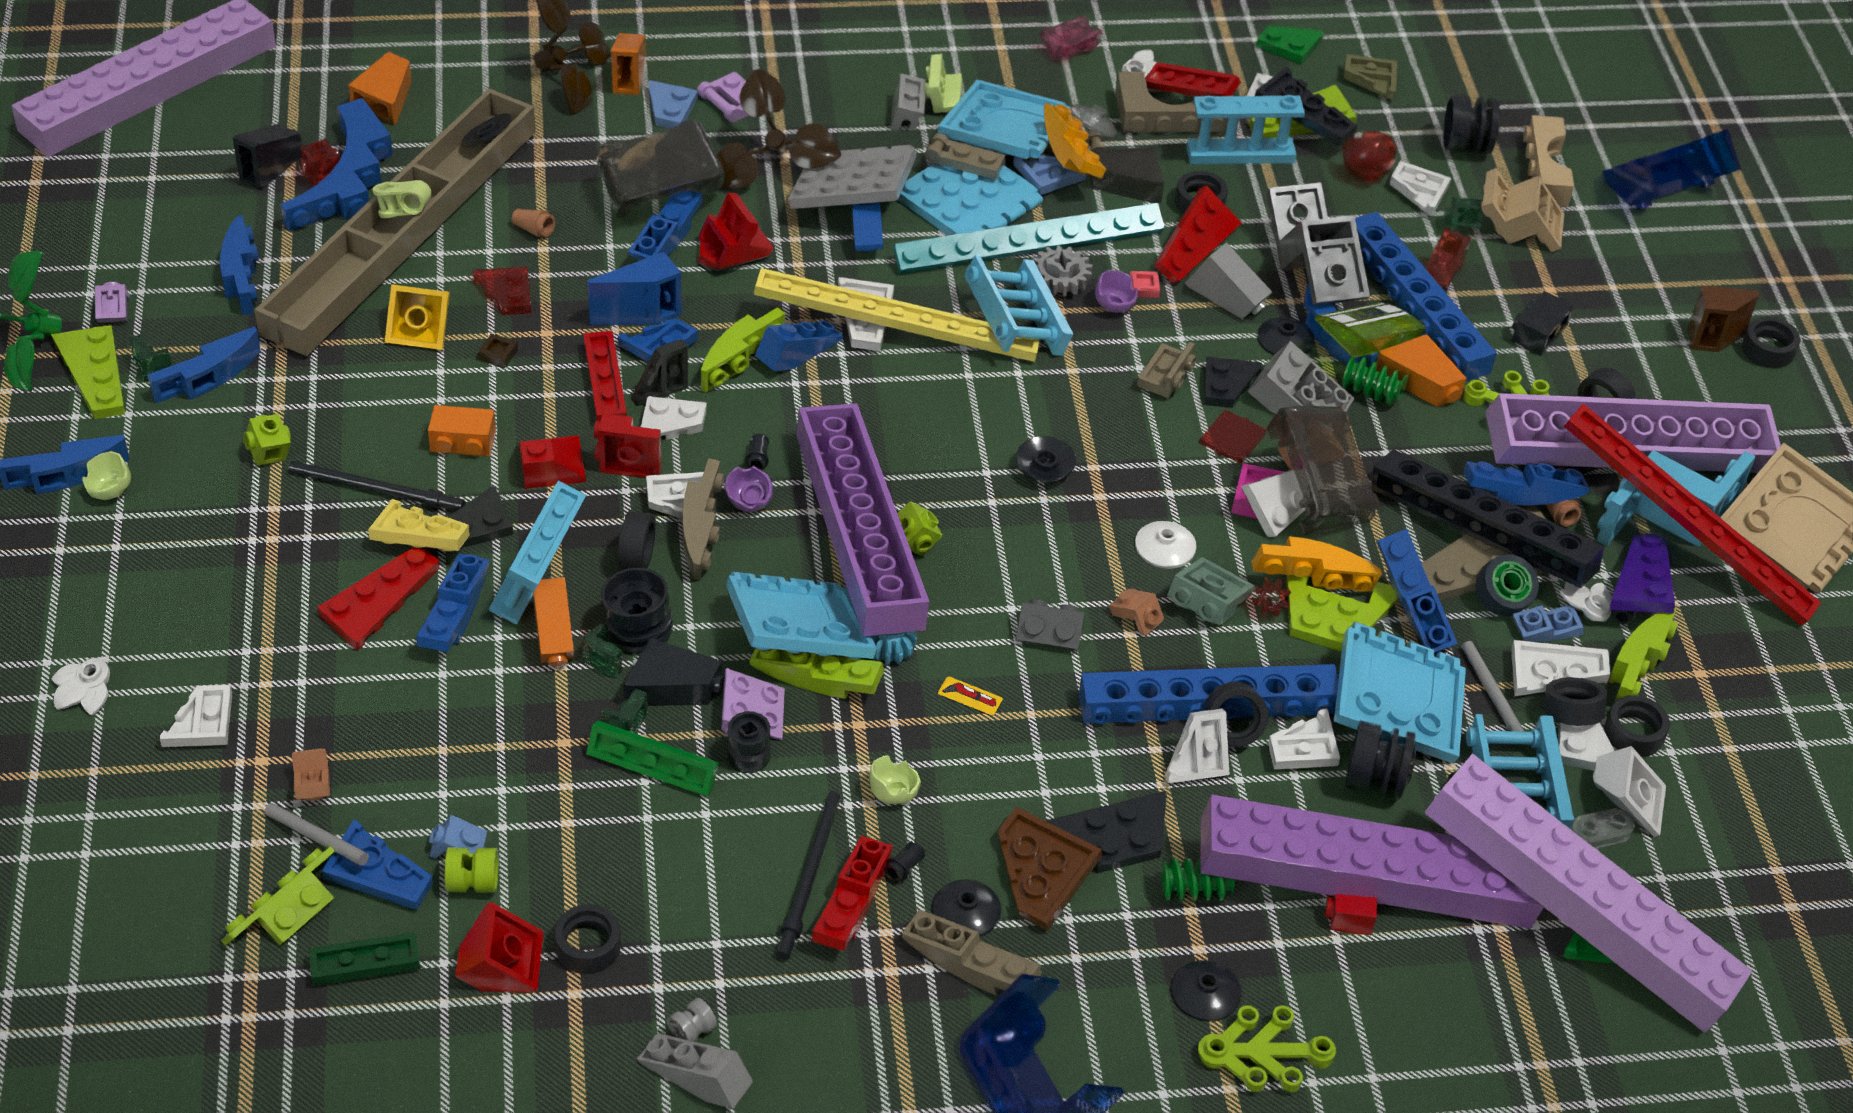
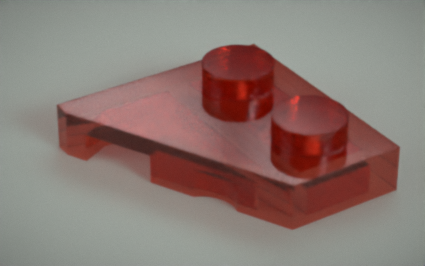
(506, 288)

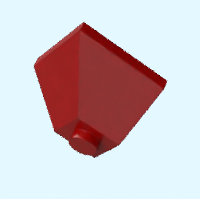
(552, 460)
(500, 953)

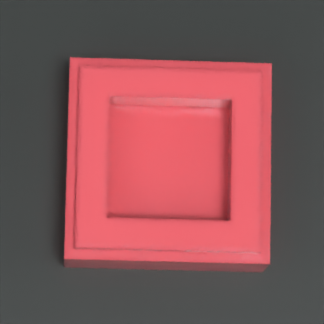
(1146, 283)

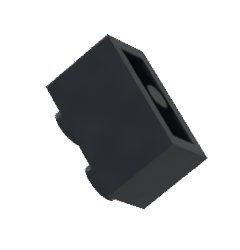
(1541, 322)

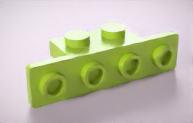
(291, 906)

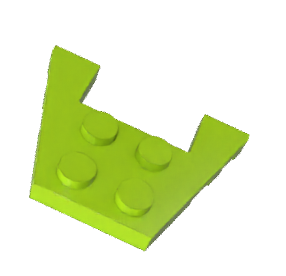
(1325, 616)

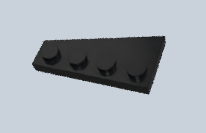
(1318, 116)

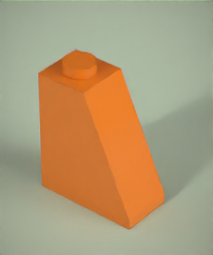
(628, 63)
(384, 87)
(1429, 370)
(553, 622)

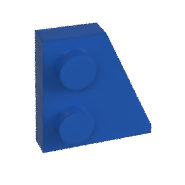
(656, 336)

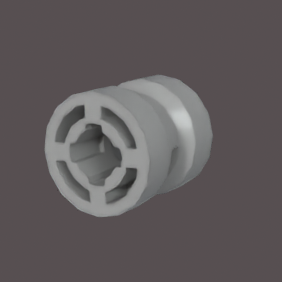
(693, 1021)

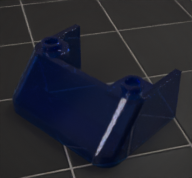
(1673, 169)
(1004, 1060)

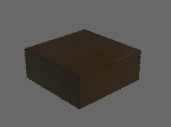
(497, 350)

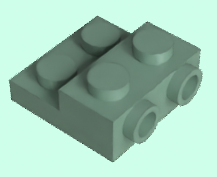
(1209, 591)

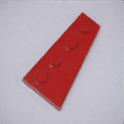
(372, 599)

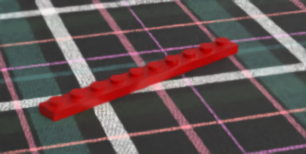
(1692, 515)

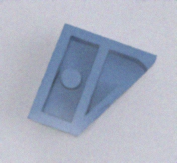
(671, 103)
(1047, 173)

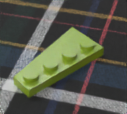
(1333, 98)
(94, 368)

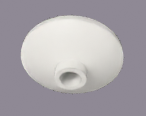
(1165, 544)

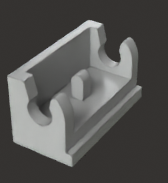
(908, 101)

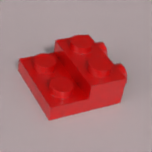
(627, 448)

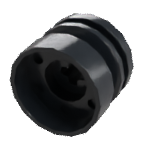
(1474, 124)
(636, 608)
(1380, 759)

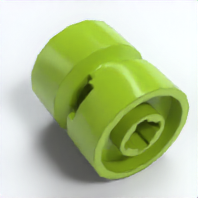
(484, 868)

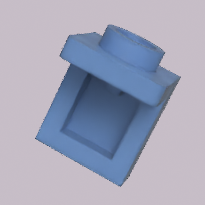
(456, 833)

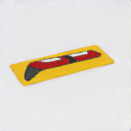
(970, 695)

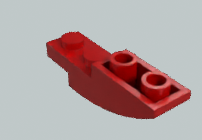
(853, 894)

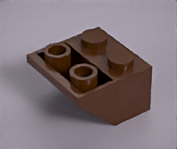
(1720, 317)

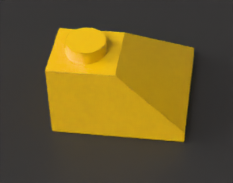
(417, 317)

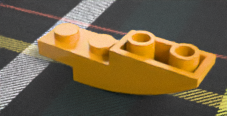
(1068, 141)
(1325, 563)

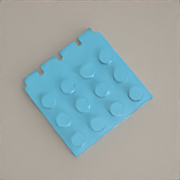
(999, 120)
(967, 201)
(798, 616)
(1401, 690)

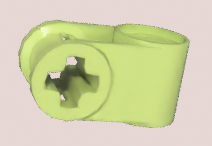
(396, 198)

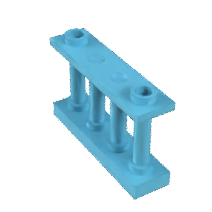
(1244, 150)
(1031, 290)
(537, 552)
(1547, 762)

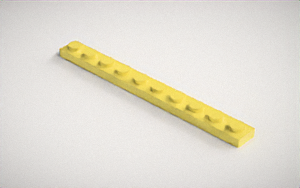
(888, 313)

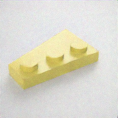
(415, 529)

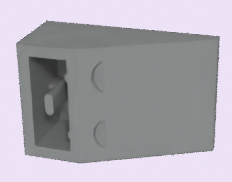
(1296, 381)

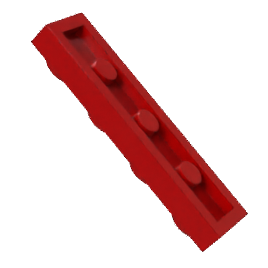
(1191, 81)
(604, 374)

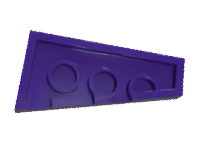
(1645, 578)

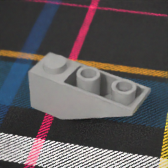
(701, 1069)

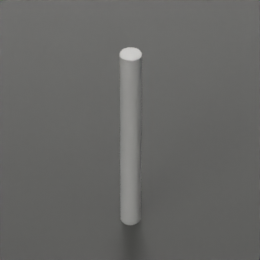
(1491, 687)
(316, 834)

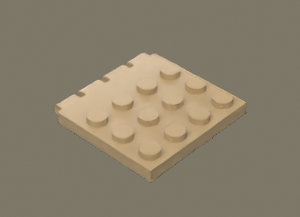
(1796, 518)

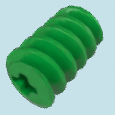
(1373, 381)
(1189, 878)

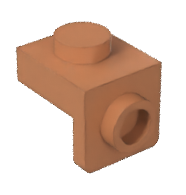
(1138, 606)
(311, 774)

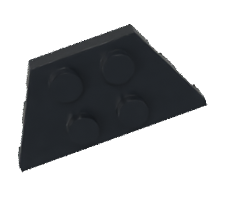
(1124, 830)

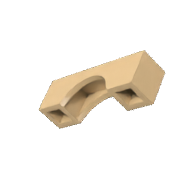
(1545, 140)

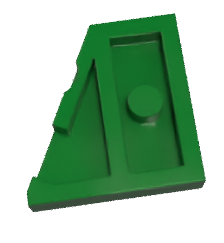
(1289, 42)

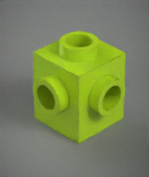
(267, 439)
(919, 527)

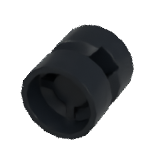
(748, 742)

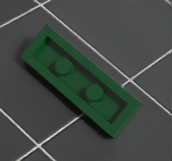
(364, 958)

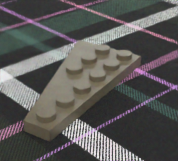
(1456, 566)

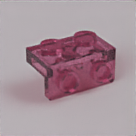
(1070, 37)

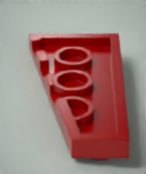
(1197, 234)

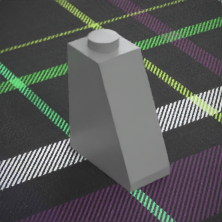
(1230, 283)

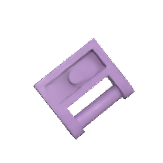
(729, 88)

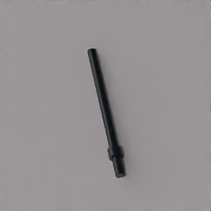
(431, 498)
(793, 924)

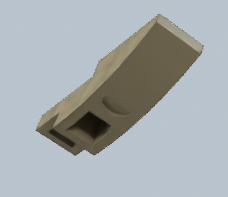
(700, 519)
(964, 955)

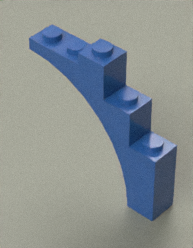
(359, 168)

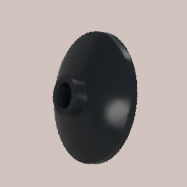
(487, 130)
(1281, 330)
(1046, 459)
(980, 915)
(1204, 1001)

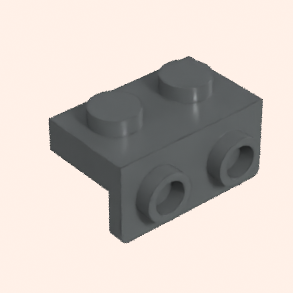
(1050, 625)

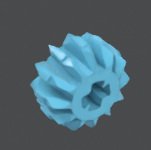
(894, 646)

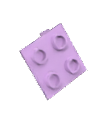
(751, 694)

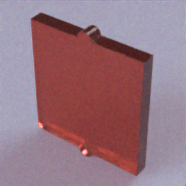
(1233, 436)

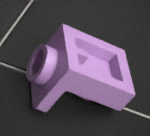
(111, 302)

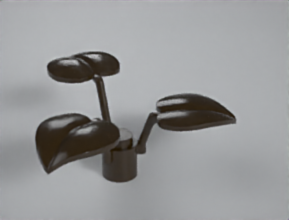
(551, 57)
(811, 149)

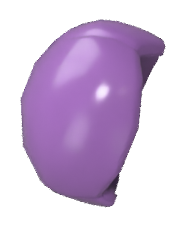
(1115, 291)
(748, 489)

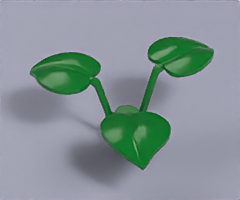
(40, 323)

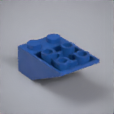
(636, 293)

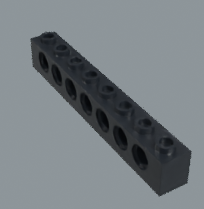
(1487, 518)

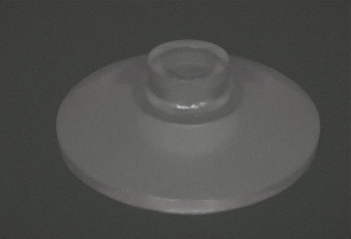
(1094, 119)

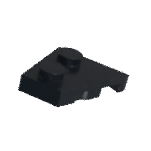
(1227, 380)

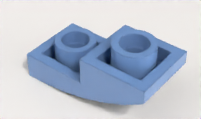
(1552, 625)

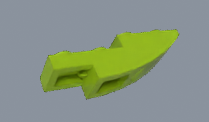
(733, 348)
(1642, 652)
(818, 673)

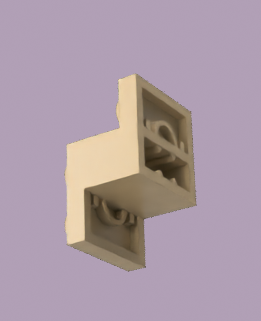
(1523, 210)

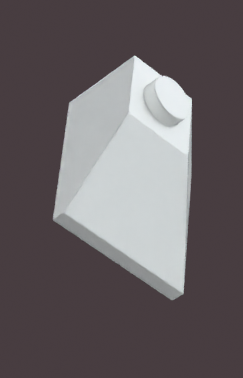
(1632, 787)

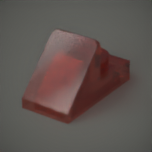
(1448, 257)

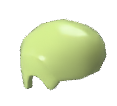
(107, 476)
(892, 781)

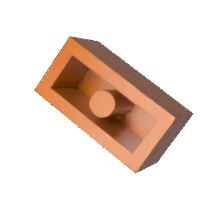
(462, 430)

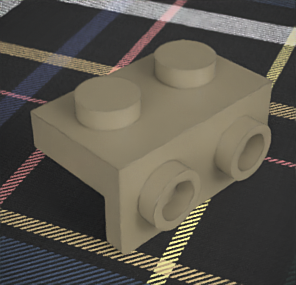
(1167, 369)

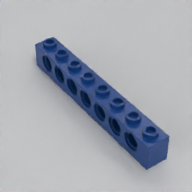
(1422, 297)
(1177, 693)

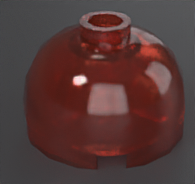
(1369, 156)

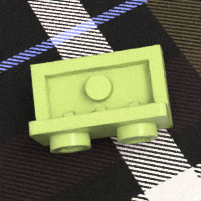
(942, 88)

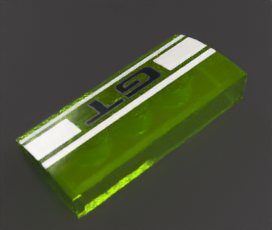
(1370, 327)

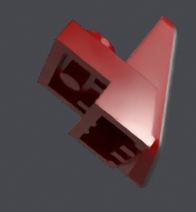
(731, 237)

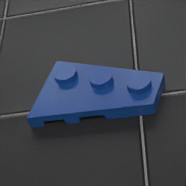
(384, 874)

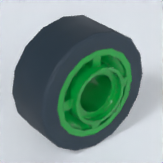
(1519, 576)

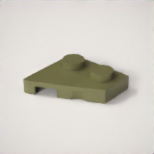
(1372, 74)

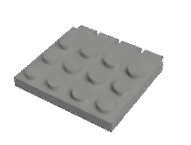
(855, 178)

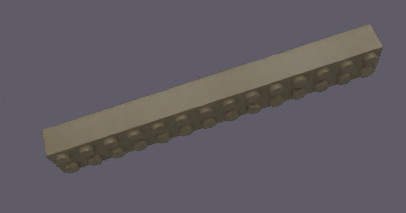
(372, 247)

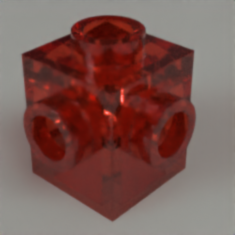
(317, 158)

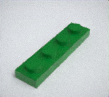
(652, 758)

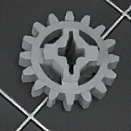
(1064, 270)

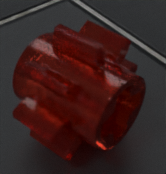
(1270, 588)

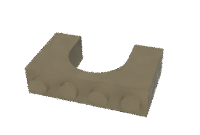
(1143, 113)

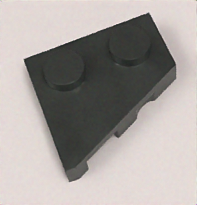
(664, 373)
(485, 518)

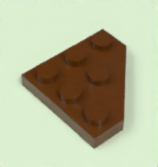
(1043, 865)

